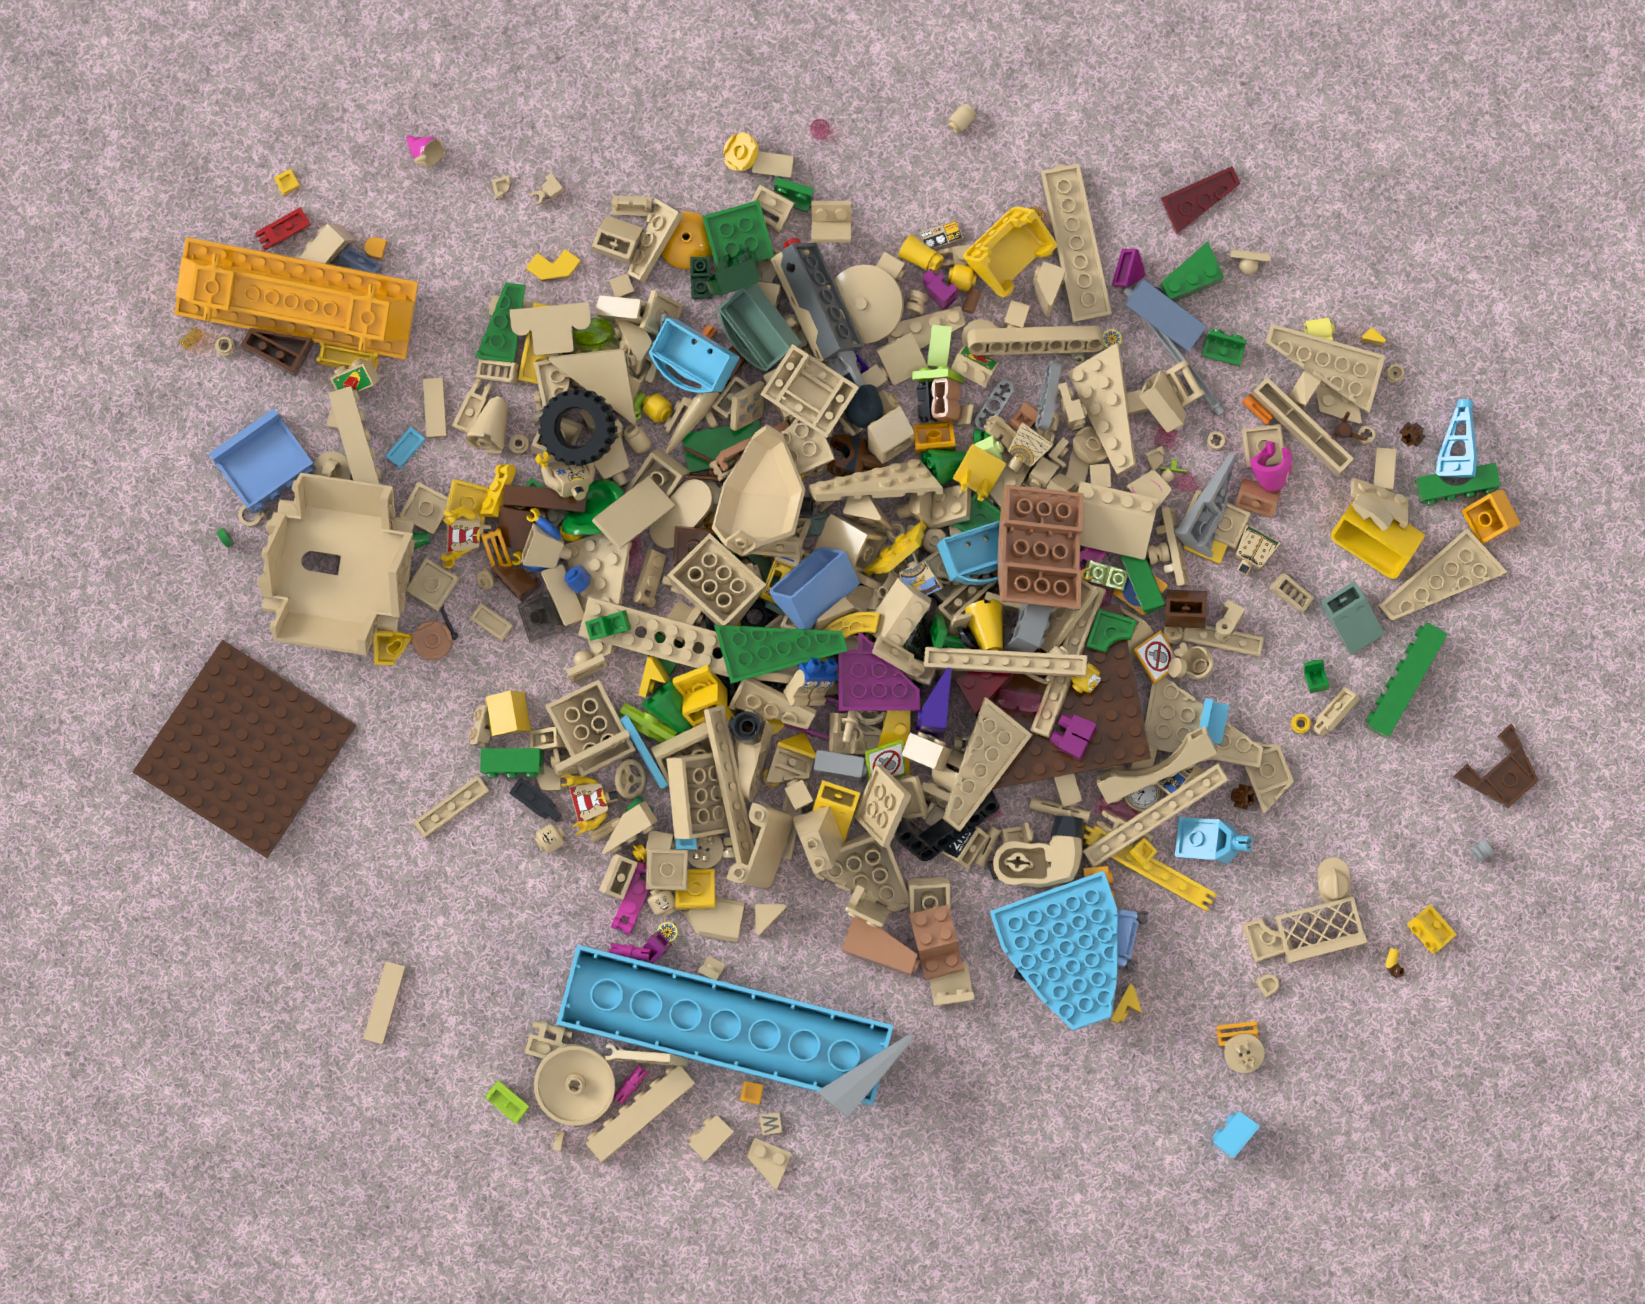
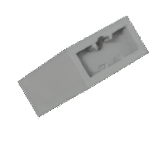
(840, 766)

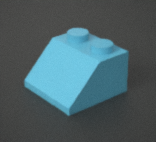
(1235, 1134)

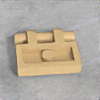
(540, 1046)

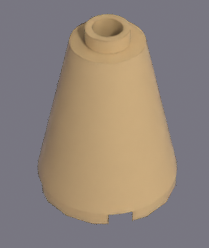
(490, 427)

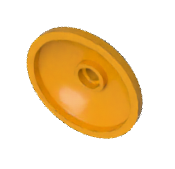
(678, 250)

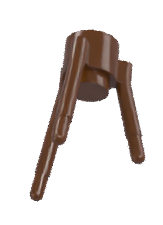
(1344, 430)
(710, 476)

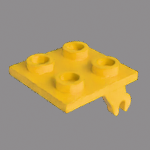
(979, 471)

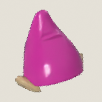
(426, 150)

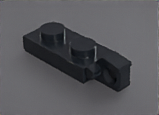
(534, 800)

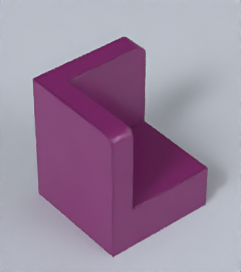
(658, 945)

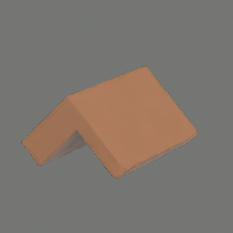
(1256, 499)

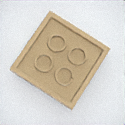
(882, 805)

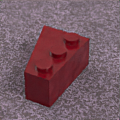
(977, 685)

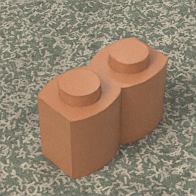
(946, 398)

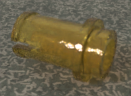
(191, 338)

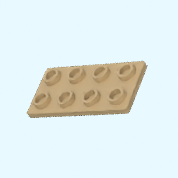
(861, 907)

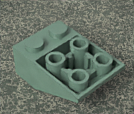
(1352, 618)

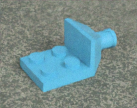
(1209, 840)

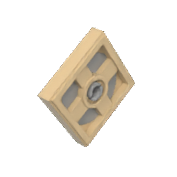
(747, 406)

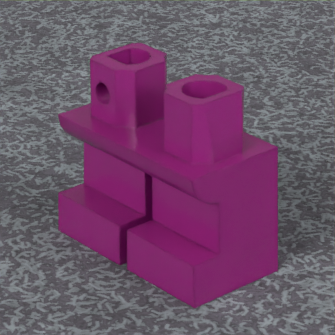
(938, 291)
(1076, 737)

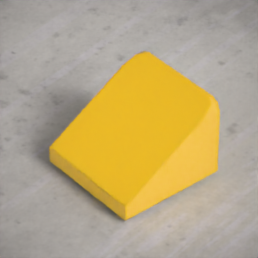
(1373, 337)

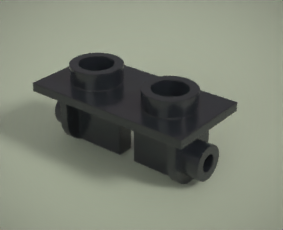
(924, 393)

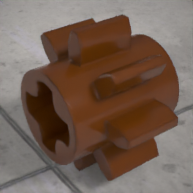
(1412, 434)
(1243, 796)

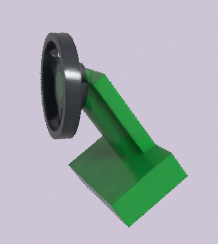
(941, 638)

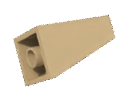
(819, 837)

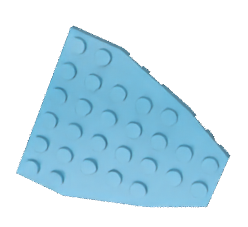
(1066, 947)

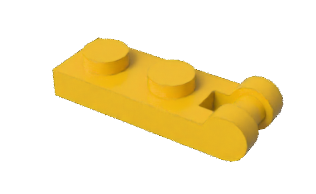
(494, 499)

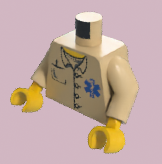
(566, 479)

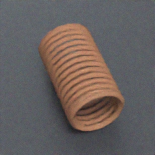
(971, 309)

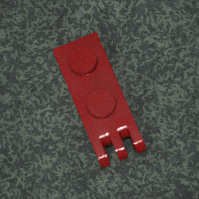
(283, 228)

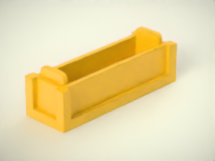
(339, 357)

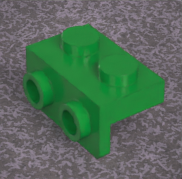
(1224, 347)

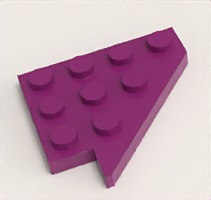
(873, 683)

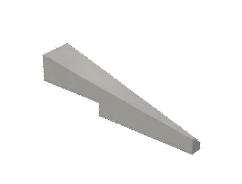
(1201, 522)
(854, 1086)

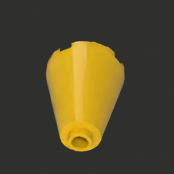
(987, 624)

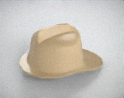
(1333, 880)

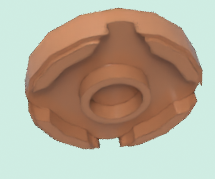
(432, 640)

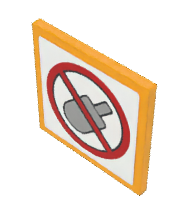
(1155, 656)

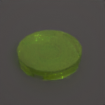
(595, 335)

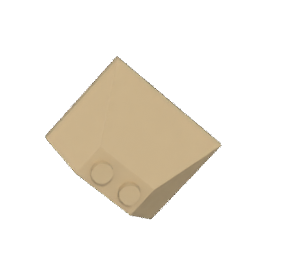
(809, 390)

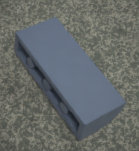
(1165, 315)

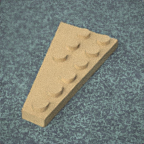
(1340, 366)
(1452, 571)

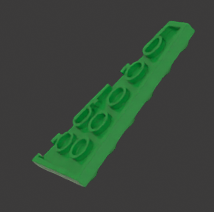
(763, 650)

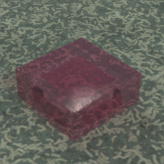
(1165, 439)

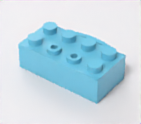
(677, 348)
(977, 559)

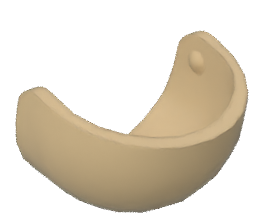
(860, 598)

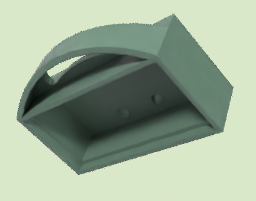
(756, 322)

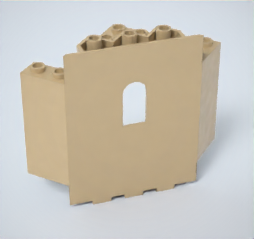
(373, 570)

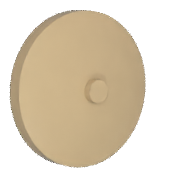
(872, 301)
(574, 1084)

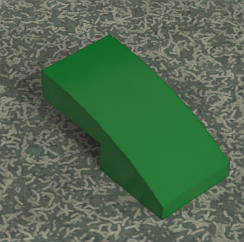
(608, 625)

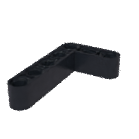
(941, 834)

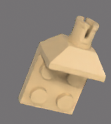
(938, 509)

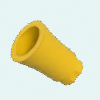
(920, 254)

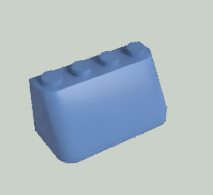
(815, 586)

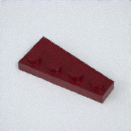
(1194, 200)

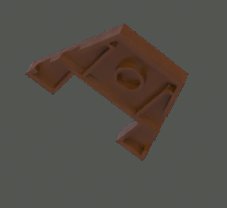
(1508, 778)

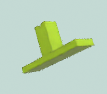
(1173, 467)

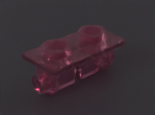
(1019, 700)
(1119, 808)

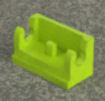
(507, 1102)

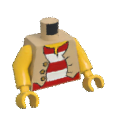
(462, 533)
(589, 801)

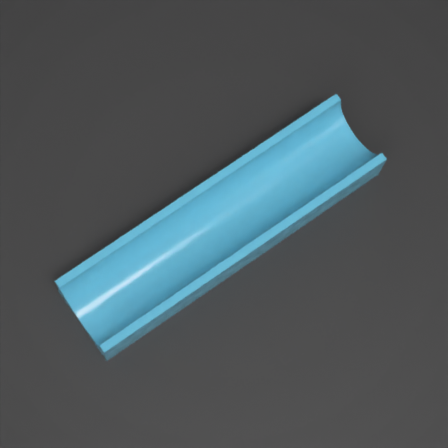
(716, 1022)

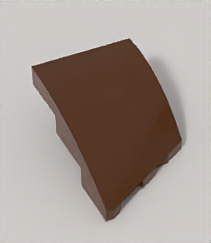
(515, 526)

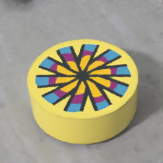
(1111, 337)
(668, 930)

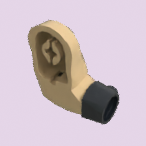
(750, 750)
(1043, 863)

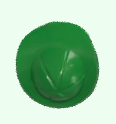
(599, 497)

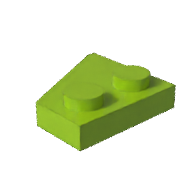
(941, 372)

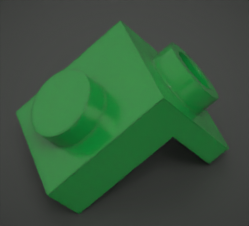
(1315, 676)

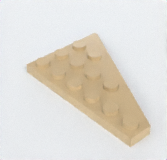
(607, 572)

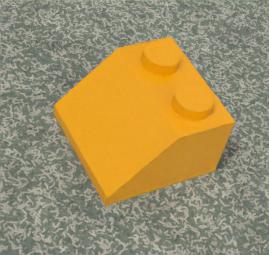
(1491, 516)

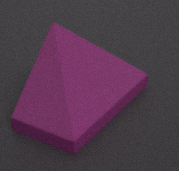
(1129, 268)

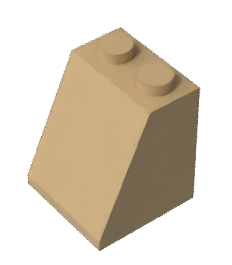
(858, 542)

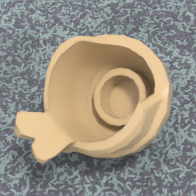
(1198, 661)

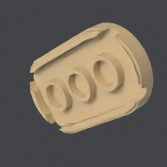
(692, 504)

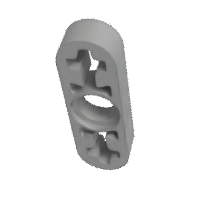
(997, 390)

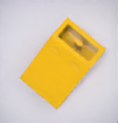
(842, 803)

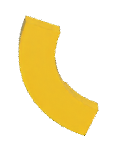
(855, 623)

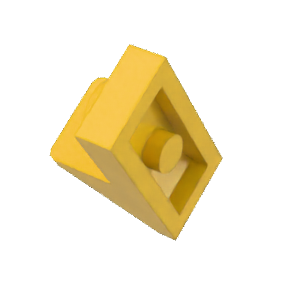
(653, 671)
(1128, 1000)

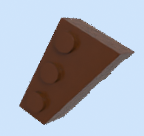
(278, 349)

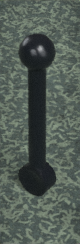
(454, 635)

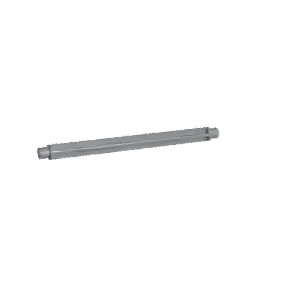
(1178, 356)

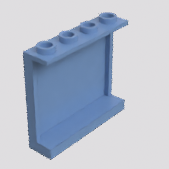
(262, 461)

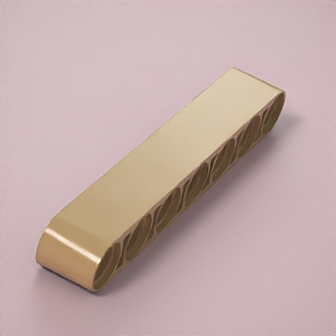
(1035, 340)

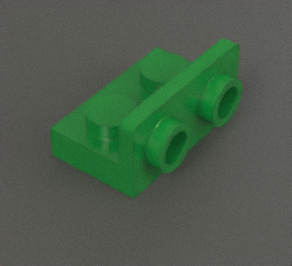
(796, 192)

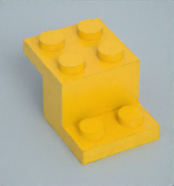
(701, 691)

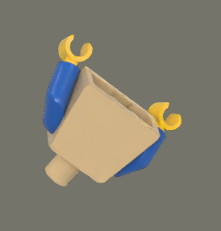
(542, 546)

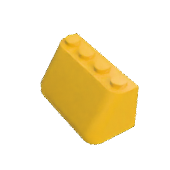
(1383, 550)

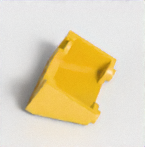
(1009, 248)

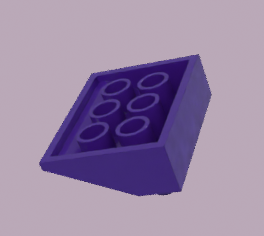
(934, 714)

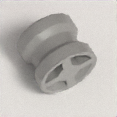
(1482, 851)

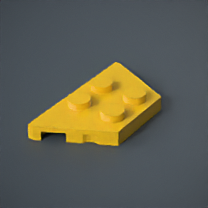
(895, 554)

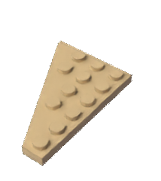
(1176, 713)

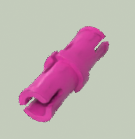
(630, 951)
(630, 1084)

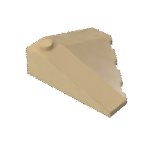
(877, 864)

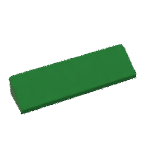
(1143, 583)

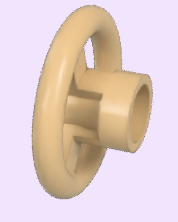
(625, 779)

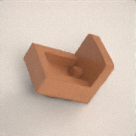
(1026, 414)

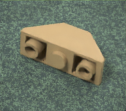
(635, 341)

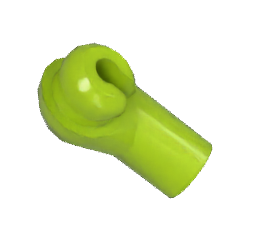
(637, 404)

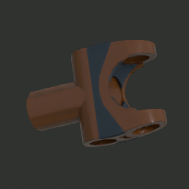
(855, 456)

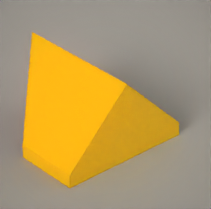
(389, 646)

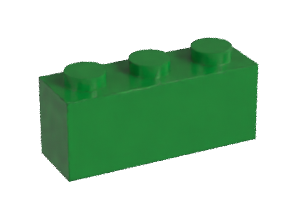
(512, 762)

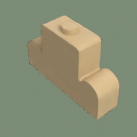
(551, 326)

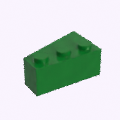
(1193, 275)

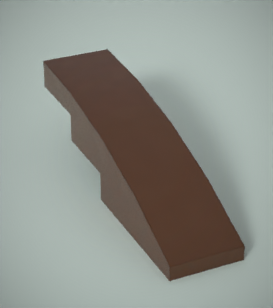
(541, 499)

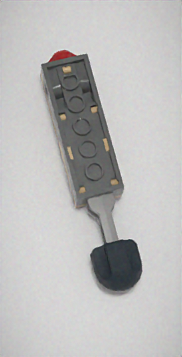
(826, 322)

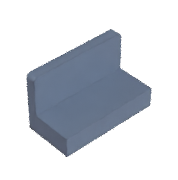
(353, 259)

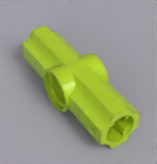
(647, 724)

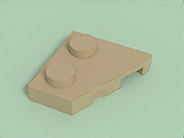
(788, 766)
(769, 1161)

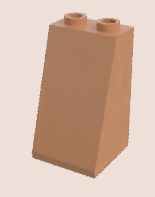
(879, 948)

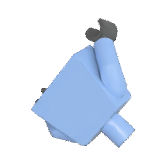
(1126, 935)

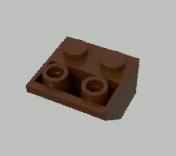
(1186, 608)

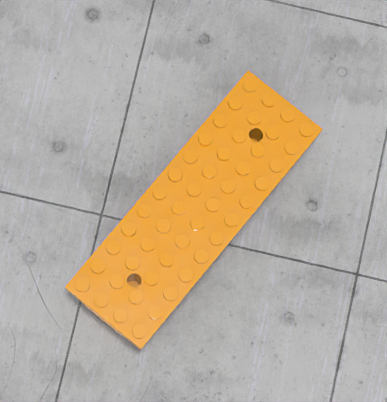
(296, 297)

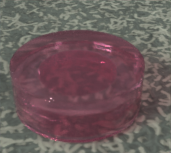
(819, 129)

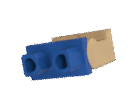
(811, 682)

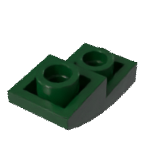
(699, 273)

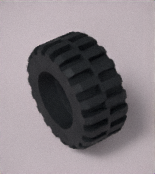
(551, 427)

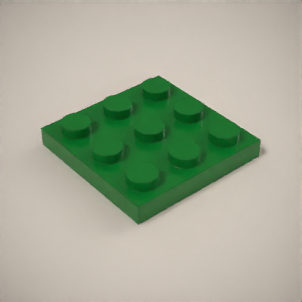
(737, 229)

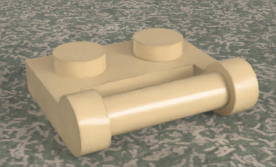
(775, 204)
(1178, 386)

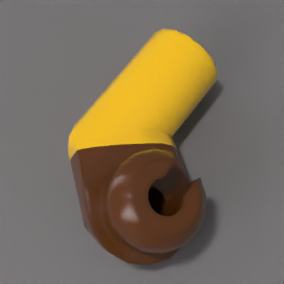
(1392, 964)

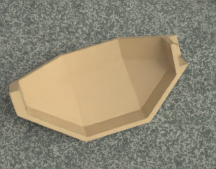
(760, 496)

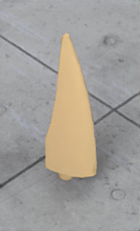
(695, 412)

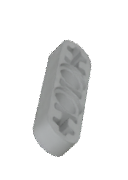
(1048, 395)

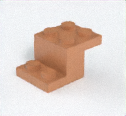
(936, 942)

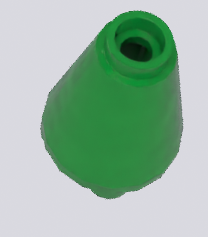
(942, 463)
(667, 707)

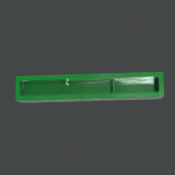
(1406, 681)

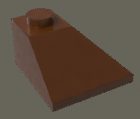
(517, 581)

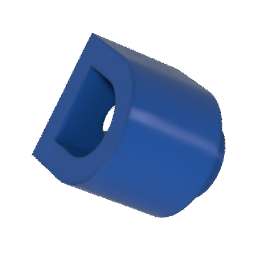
(577, 579)

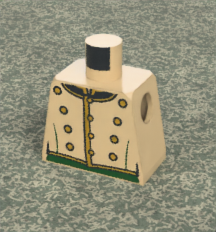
(1254, 550)

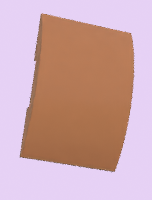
(1040, 547)

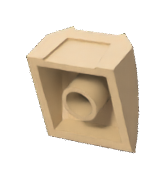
(928, 893)

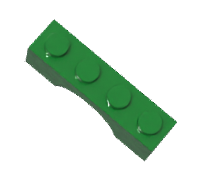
(1433, 488)

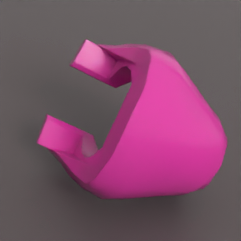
(1275, 477)

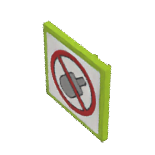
(889, 756)

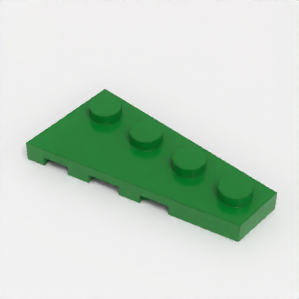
(499, 340)

